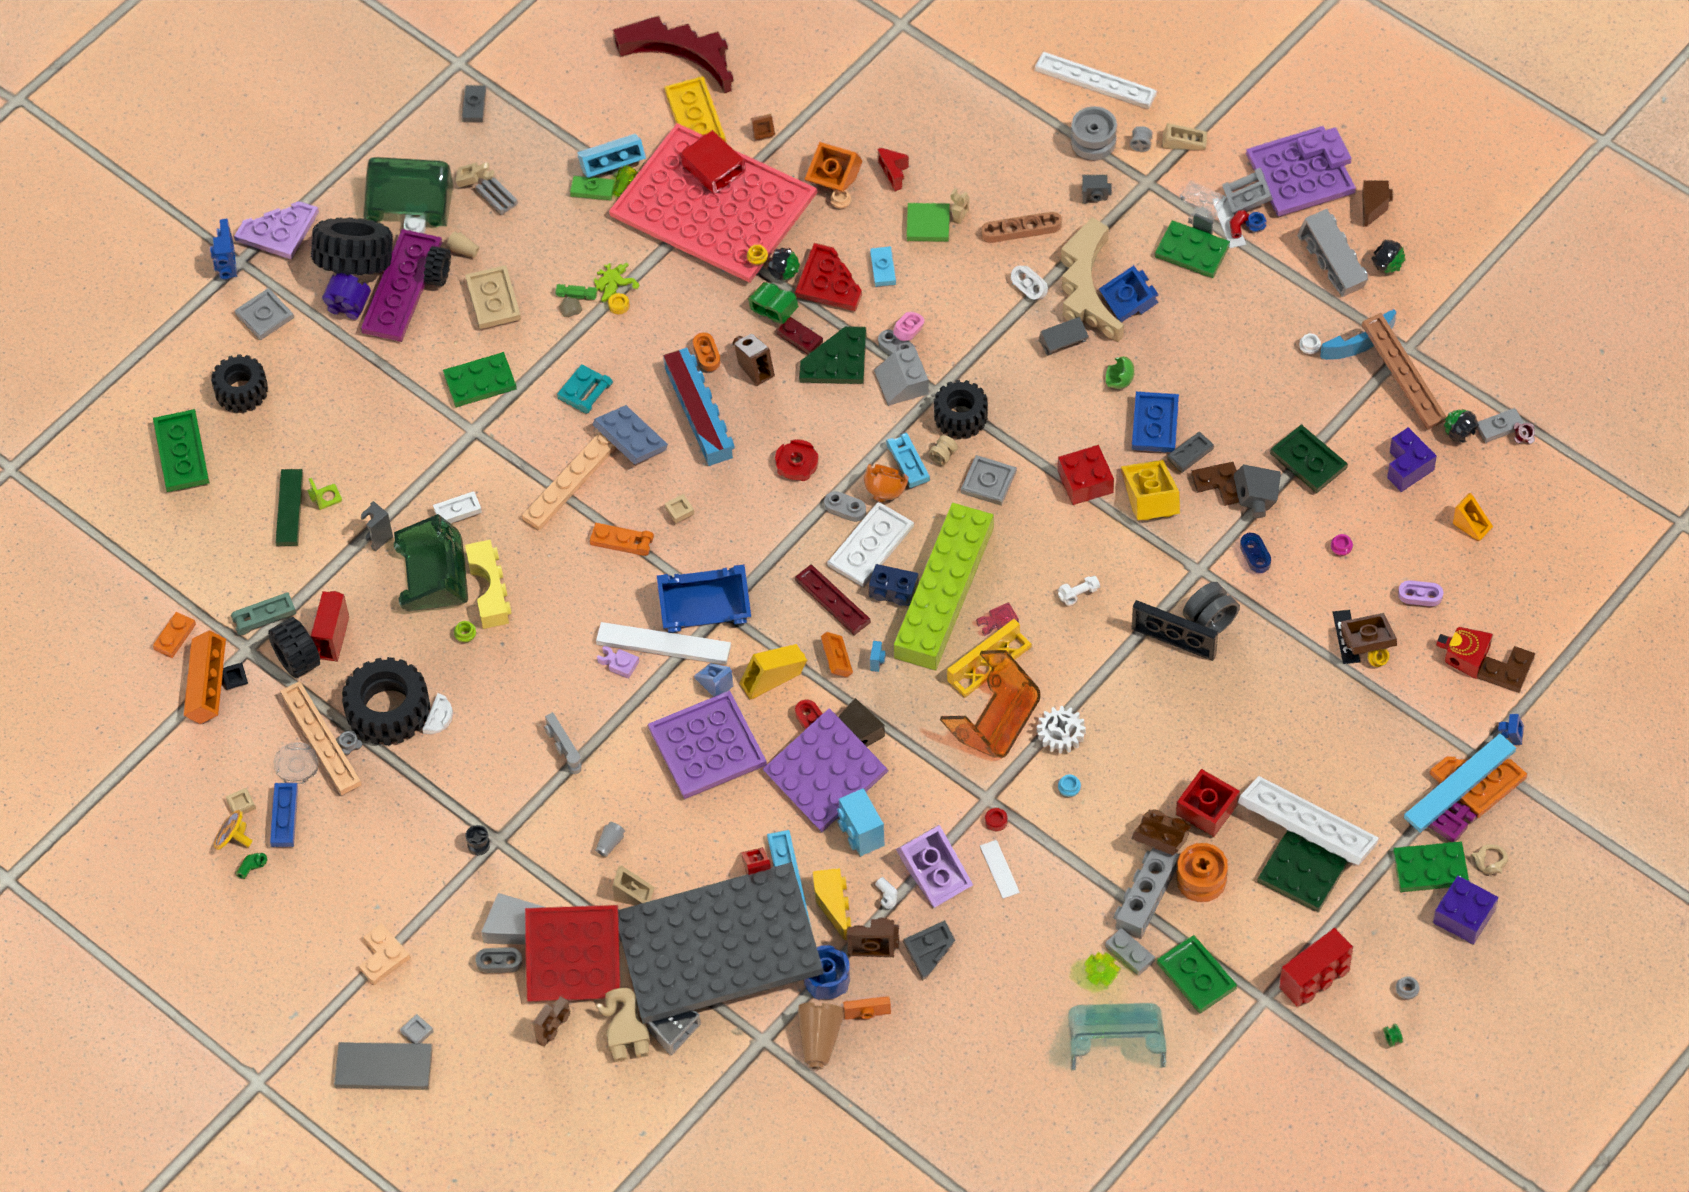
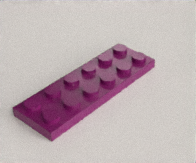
(400, 287)

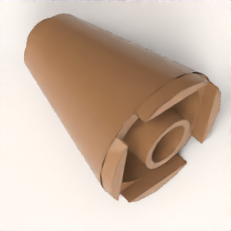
(819, 1032)

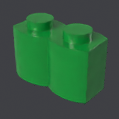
(773, 302)

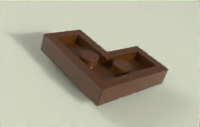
(1220, 477)
(1509, 674)
(549, 1020)

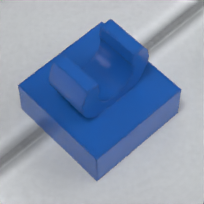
(1512, 729)

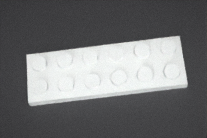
(1308, 820)

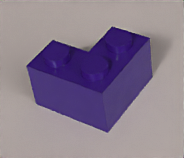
(1412, 461)

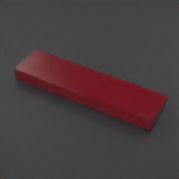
(832, 599)

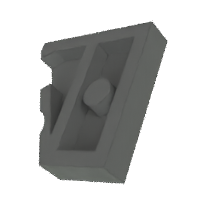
(929, 947)

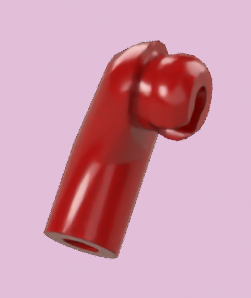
(1235, 222)

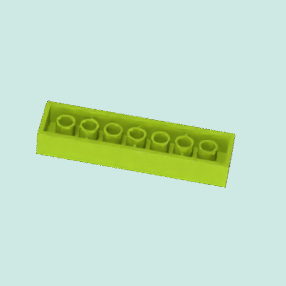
(943, 586)

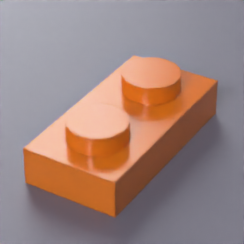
(174, 634)
(836, 654)

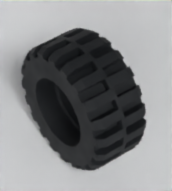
(351, 246)
(380, 677)

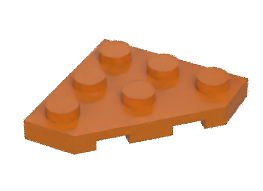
(1489, 790)

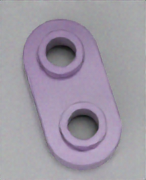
(1420, 593)

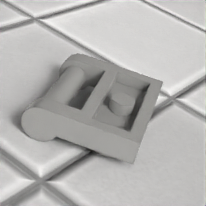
(1249, 196)

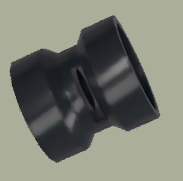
(477, 840)

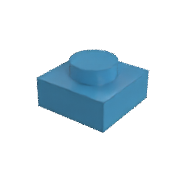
(877, 656)

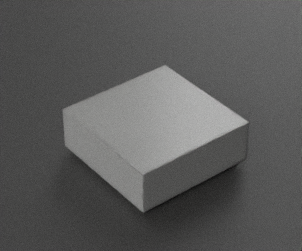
(416, 1030)

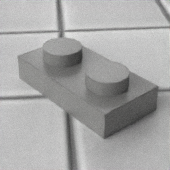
(1130, 951)

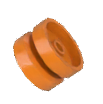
(1202, 872)

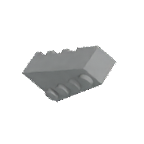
(1333, 252)

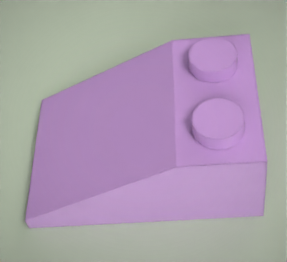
(934, 866)

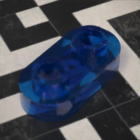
(1256, 554)

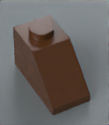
(1375, 199)

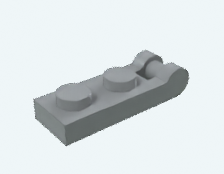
(563, 743)

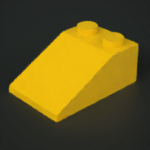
(1151, 490)

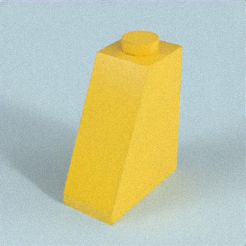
(772, 669)

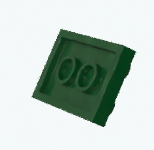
(1309, 458)

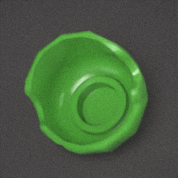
(1120, 374)

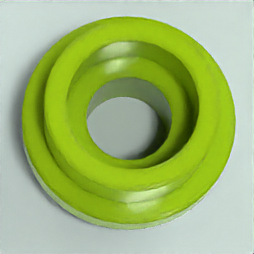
(462, 627)

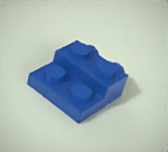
(223, 251)
(1129, 293)

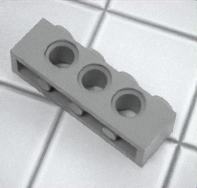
(1136, 922)

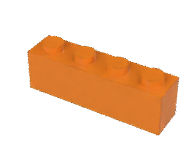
(204, 677)

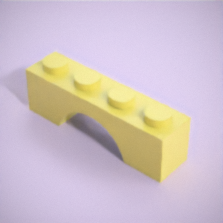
(491, 605)

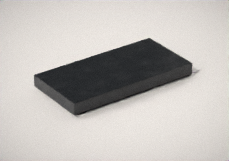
(1174, 630)

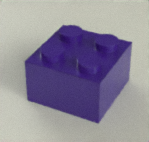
(1465, 910)

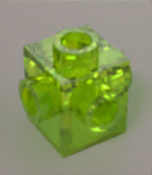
(1108, 975)

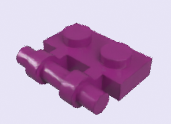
(1452, 825)

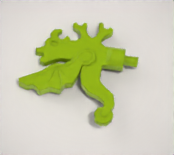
(611, 278)

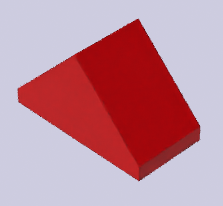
(755, 861)

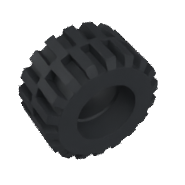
(236, 370)
(960, 395)
(294, 647)

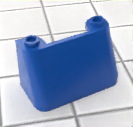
(704, 598)

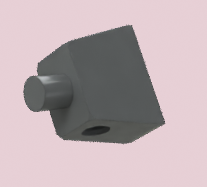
(1257, 488)

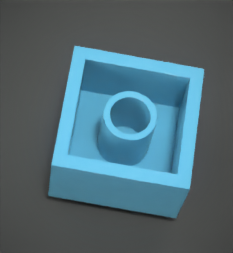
(861, 822)

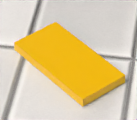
(694, 106)

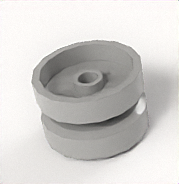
(1093, 133)

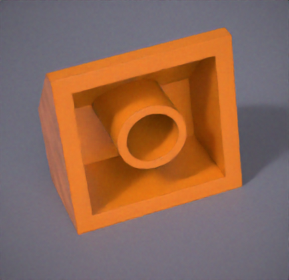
(833, 167)

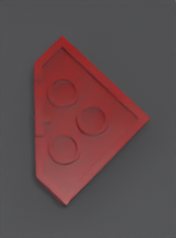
(828, 280)

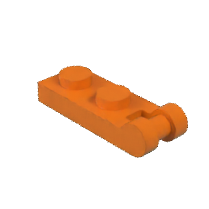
(621, 539)

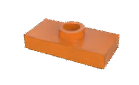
(867, 1008)

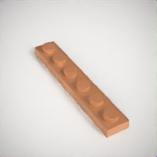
(1404, 371)

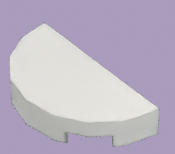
(439, 716)

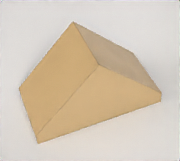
(630, 888)

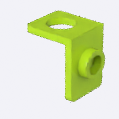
(316, 495)

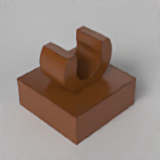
(763, 126)

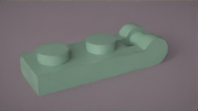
(263, 613)

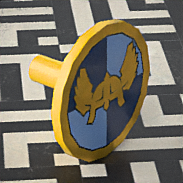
(232, 828)

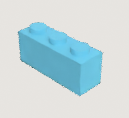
(611, 155)

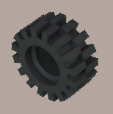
(437, 266)

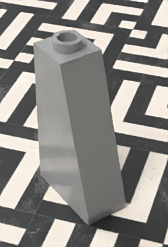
(506, 921)

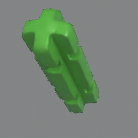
(576, 291)

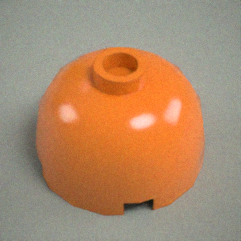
(884, 482)

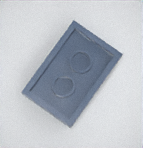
(630, 434)

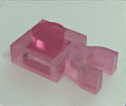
(997, 618)

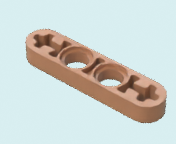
(1022, 230)

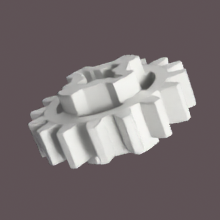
(1062, 722)

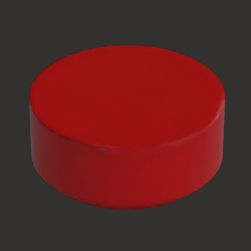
(996, 819)

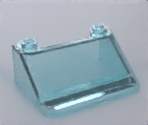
(1115, 1021)

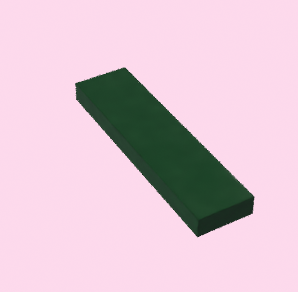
(289, 507)

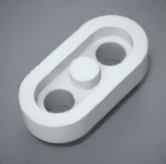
(1030, 283)

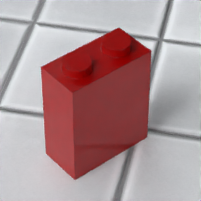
(713, 162)
(330, 625)

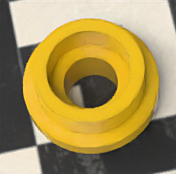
(757, 250)
(1382, 659)

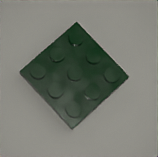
(1302, 871)

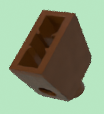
(752, 350)

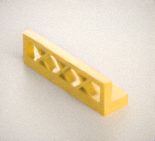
(973, 659)

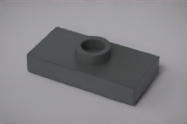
(474, 103)
(1190, 452)

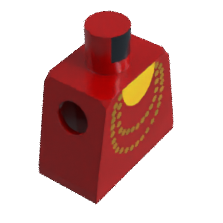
(1466, 649)

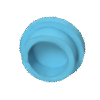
(1069, 785)

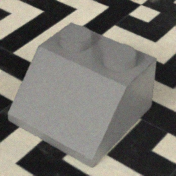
(902, 376)

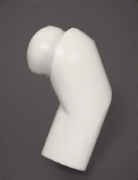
(889, 893)

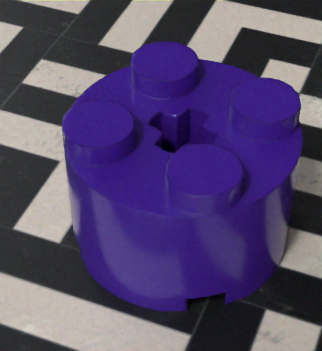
(346, 295)

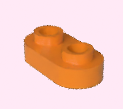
(707, 353)

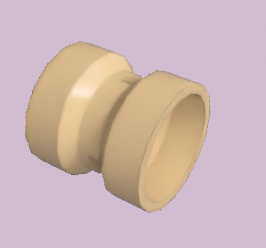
(941, 452)

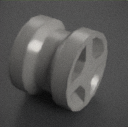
(1141, 139)

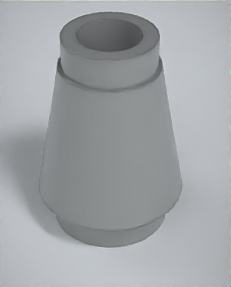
(609, 839)

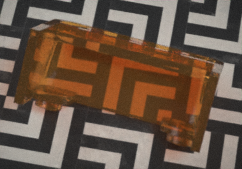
(1006, 712)

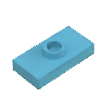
(883, 266)

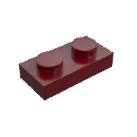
(799, 335)

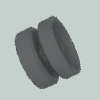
(1211, 607)

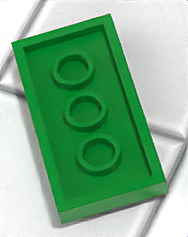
(181, 450)

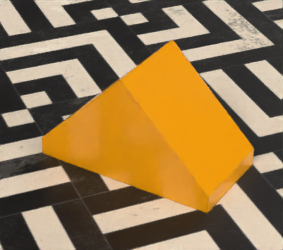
(1471, 518)

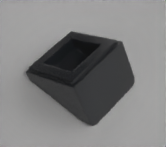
(234, 676)

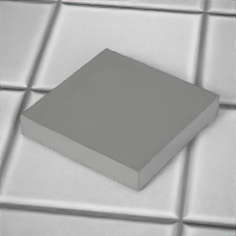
(264, 314)
(988, 480)

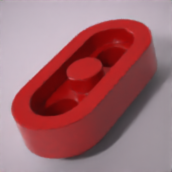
(807, 706)

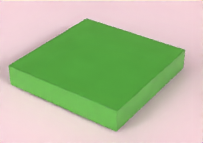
(928, 222)

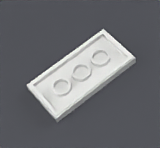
(870, 544)

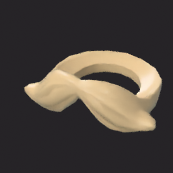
(1492, 868)

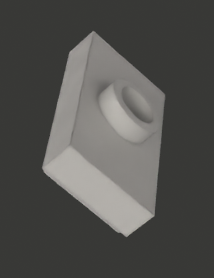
(1499, 425)

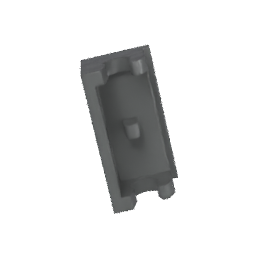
(1063, 335)
(379, 526)

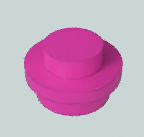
(1341, 544)

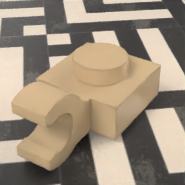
(470, 173)
(960, 206)

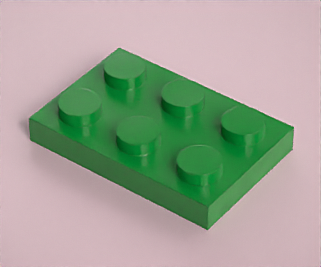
(1192, 249)
(479, 379)
(1429, 866)
(1196, 974)

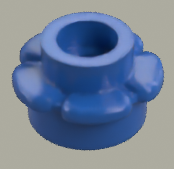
(1256, 217)

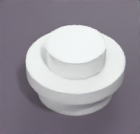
(1310, 343)

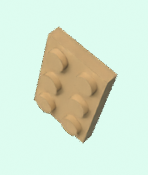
(493, 297)

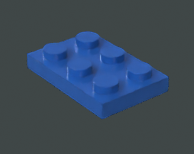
(1155, 422)

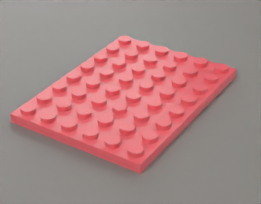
(710, 226)

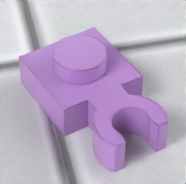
(620, 663)

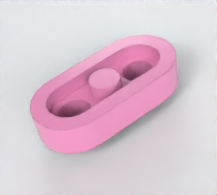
(908, 326)

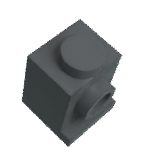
(1095, 188)

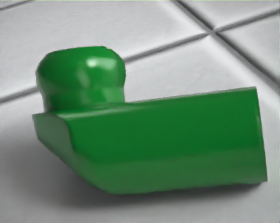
(251, 862)

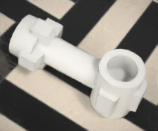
(1069, 594)

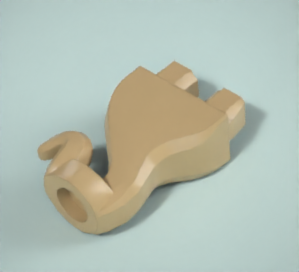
(625, 1028)

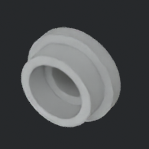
(1407, 982)

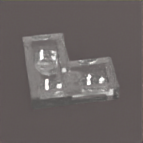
(1206, 201)

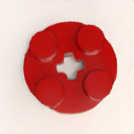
(792, 450)

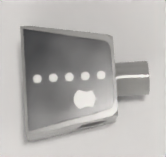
(674, 1030)

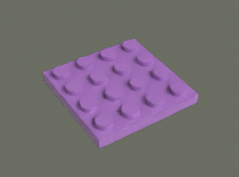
(1295, 180)
(707, 744)
(823, 767)

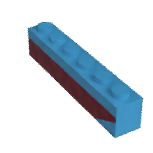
(698, 406)

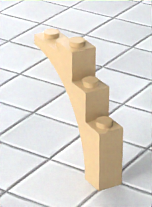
(1077, 281)

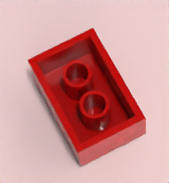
(1316, 967)

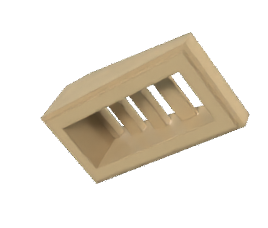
(1172, 141)

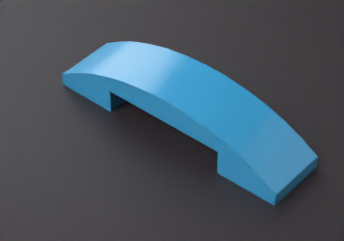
(1338, 348)

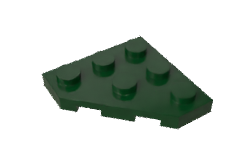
(837, 359)

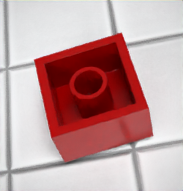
(1085, 474)
(1207, 802)

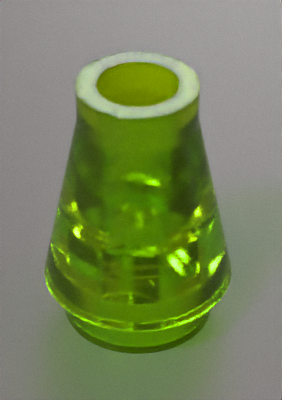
(624, 178)

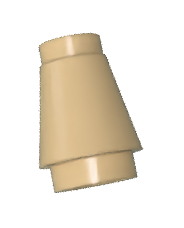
(461, 244)

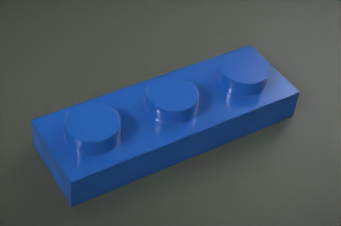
(284, 815)

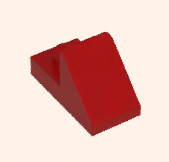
(893, 165)

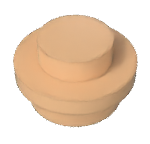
(840, 199)

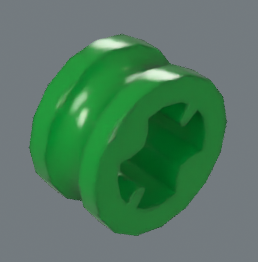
(1393, 1035)

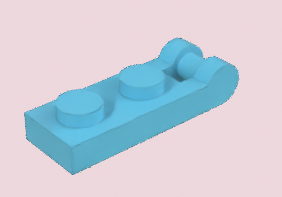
(908, 460)

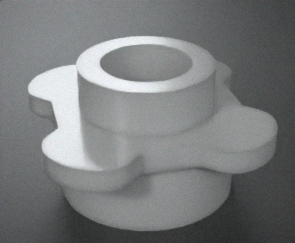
(348, 736)

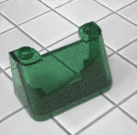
(408, 188)
(433, 565)

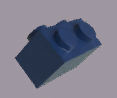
(893, 585)

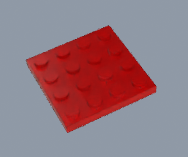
(572, 952)

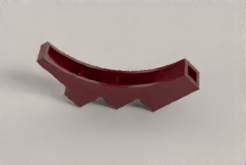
(655, 37)

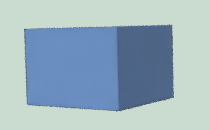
(715, 678)

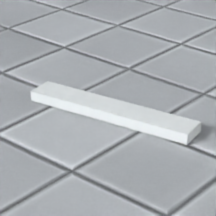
(1096, 80)
(663, 643)

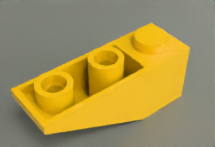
(829, 897)

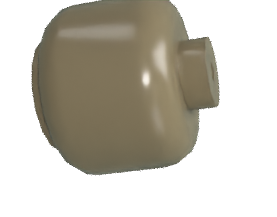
(570, 307)

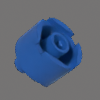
(835, 977)

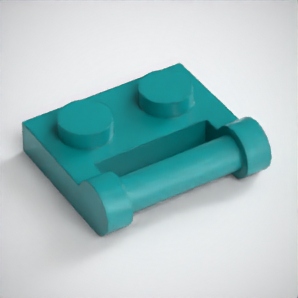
(580, 385)

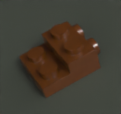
(1368, 633)
(1162, 832)
(873, 941)

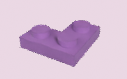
(1327, 143)

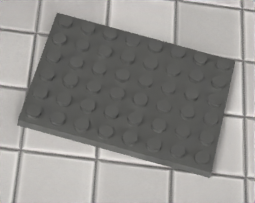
(718, 943)

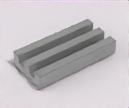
(488, 184)

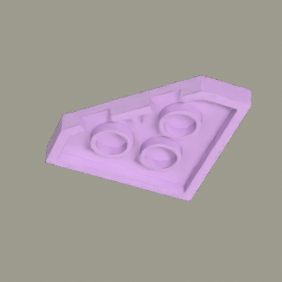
(278, 229)

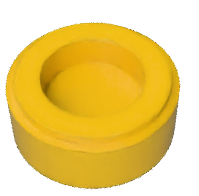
(618, 303)

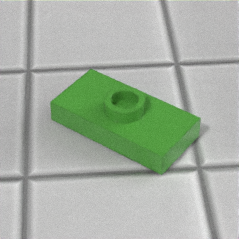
(592, 188)

